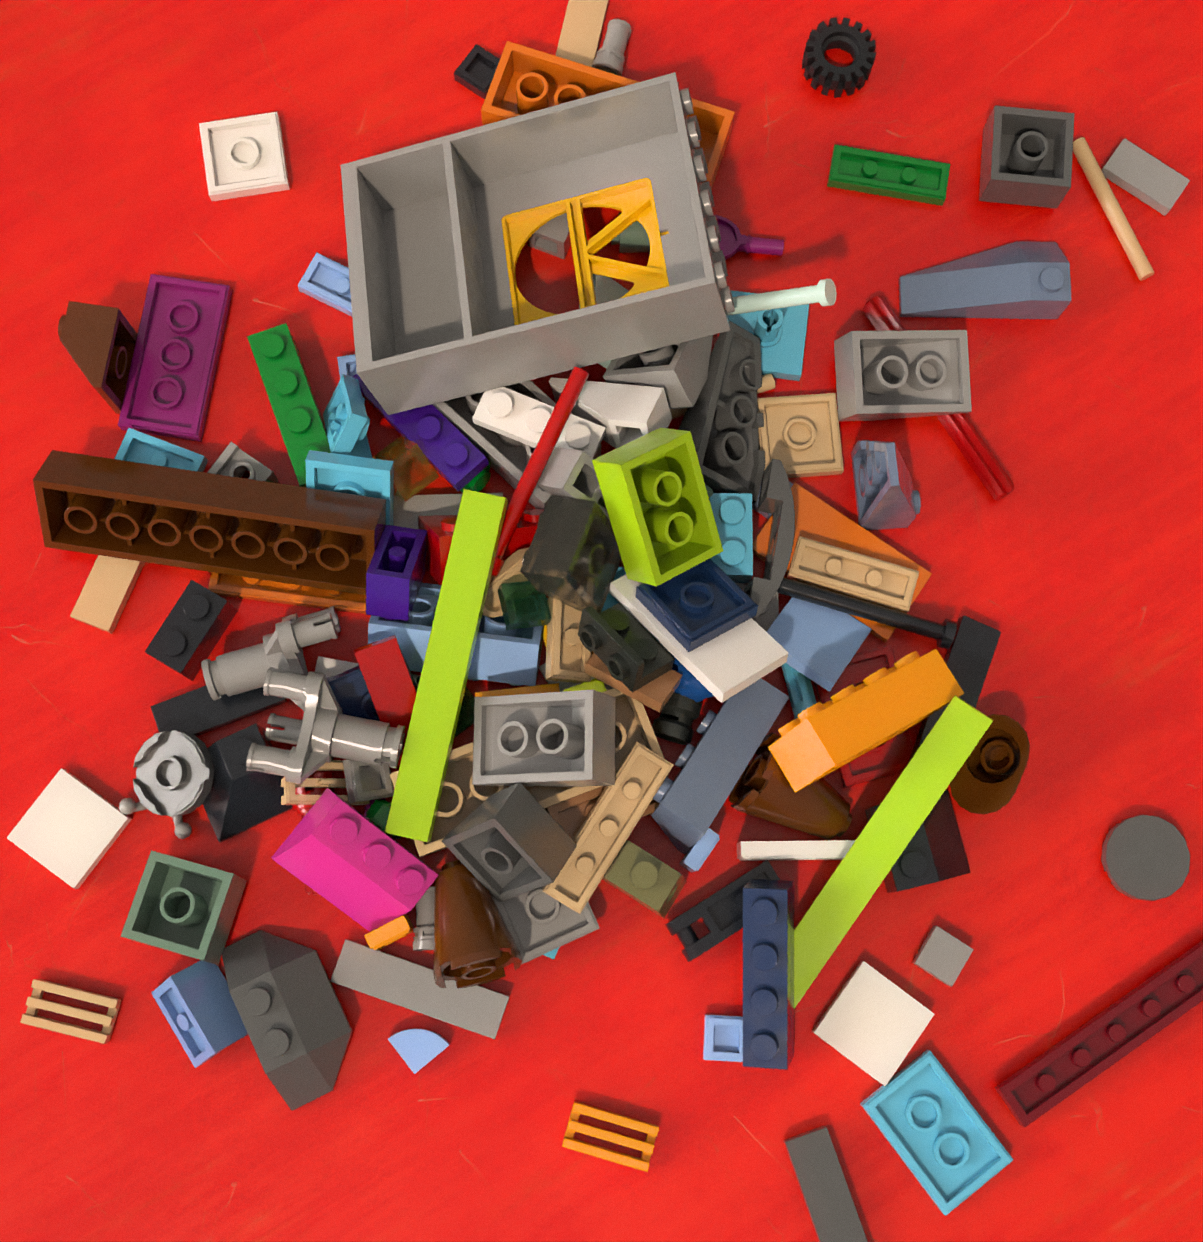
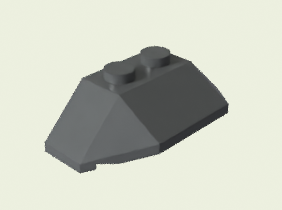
(288, 1014)

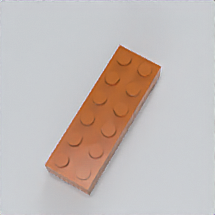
(537, 80)

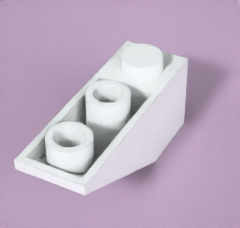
(621, 408)

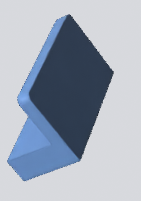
(200, 1011)

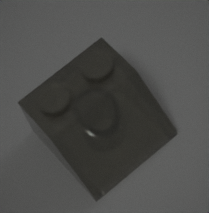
(573, 553)

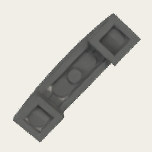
(777, 500)

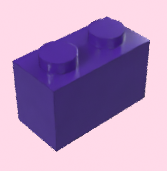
(396, 572)

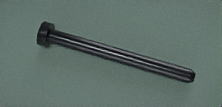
(943, 633)

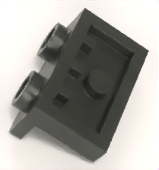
(624, 646)

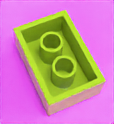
(658, 505)

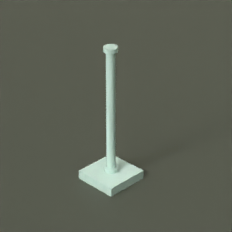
(824, 293)

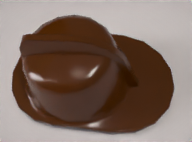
(993, 767)

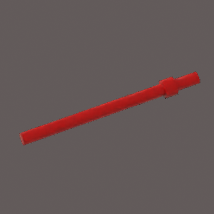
(538, 461)

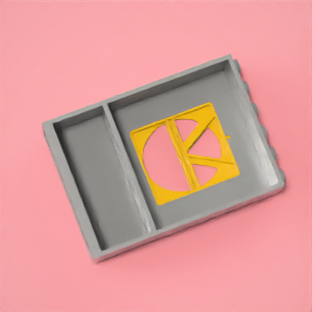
(447, 217)

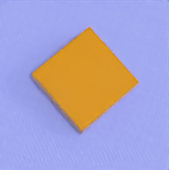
(389, 933)

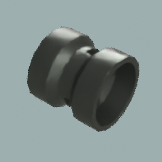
(677, 719)

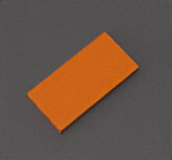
(825, 524)

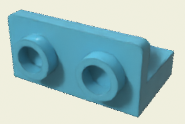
(347, 420)

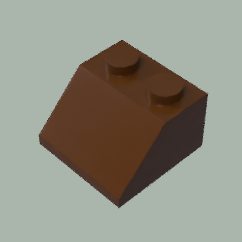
(101, 346)

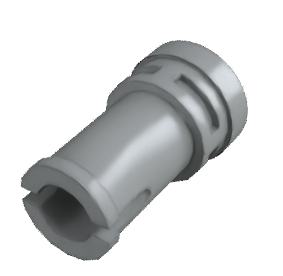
(611, 55)
(424, 922)

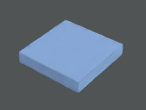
(818, 639)

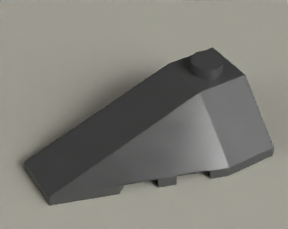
(727, 416)

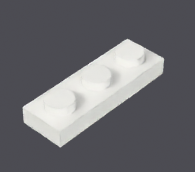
(526, 418)

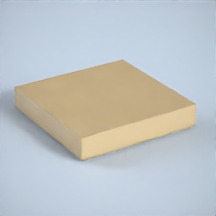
(802, 434)

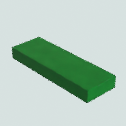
(888, 175)

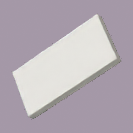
(722, 664)

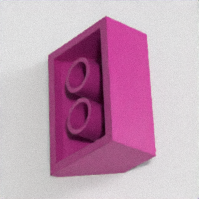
(354, 863)

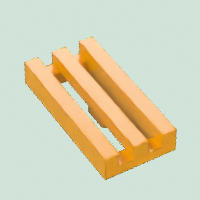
(614, 1156)

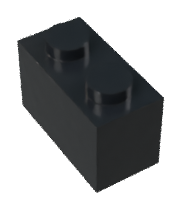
(191, 630)

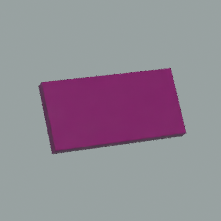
(175, 357)

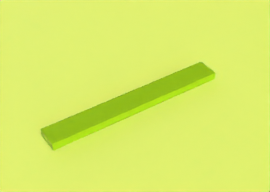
(446, 666)
(885, 839)

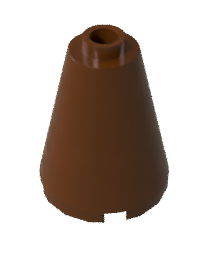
(769, 796)
(468, 931)

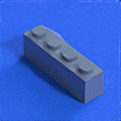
(715, 763)

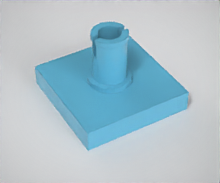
(781, 337)
(352, 476)

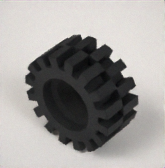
(844, 38)

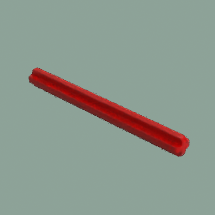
(956, 425)

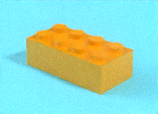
(863, 717)

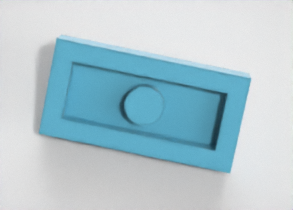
(150, 450)

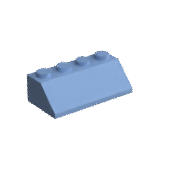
(498, 652)

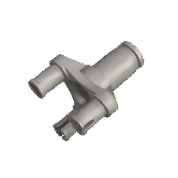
(282, 650)
(321, 733)

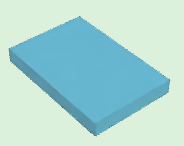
(936, 1132)

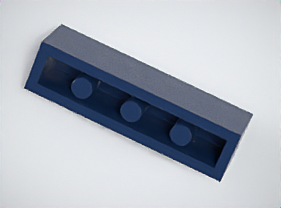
(768, 973)

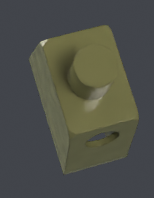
(645, 879)

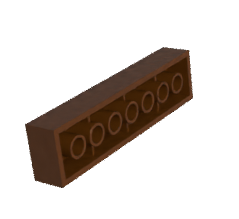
(208, 521)

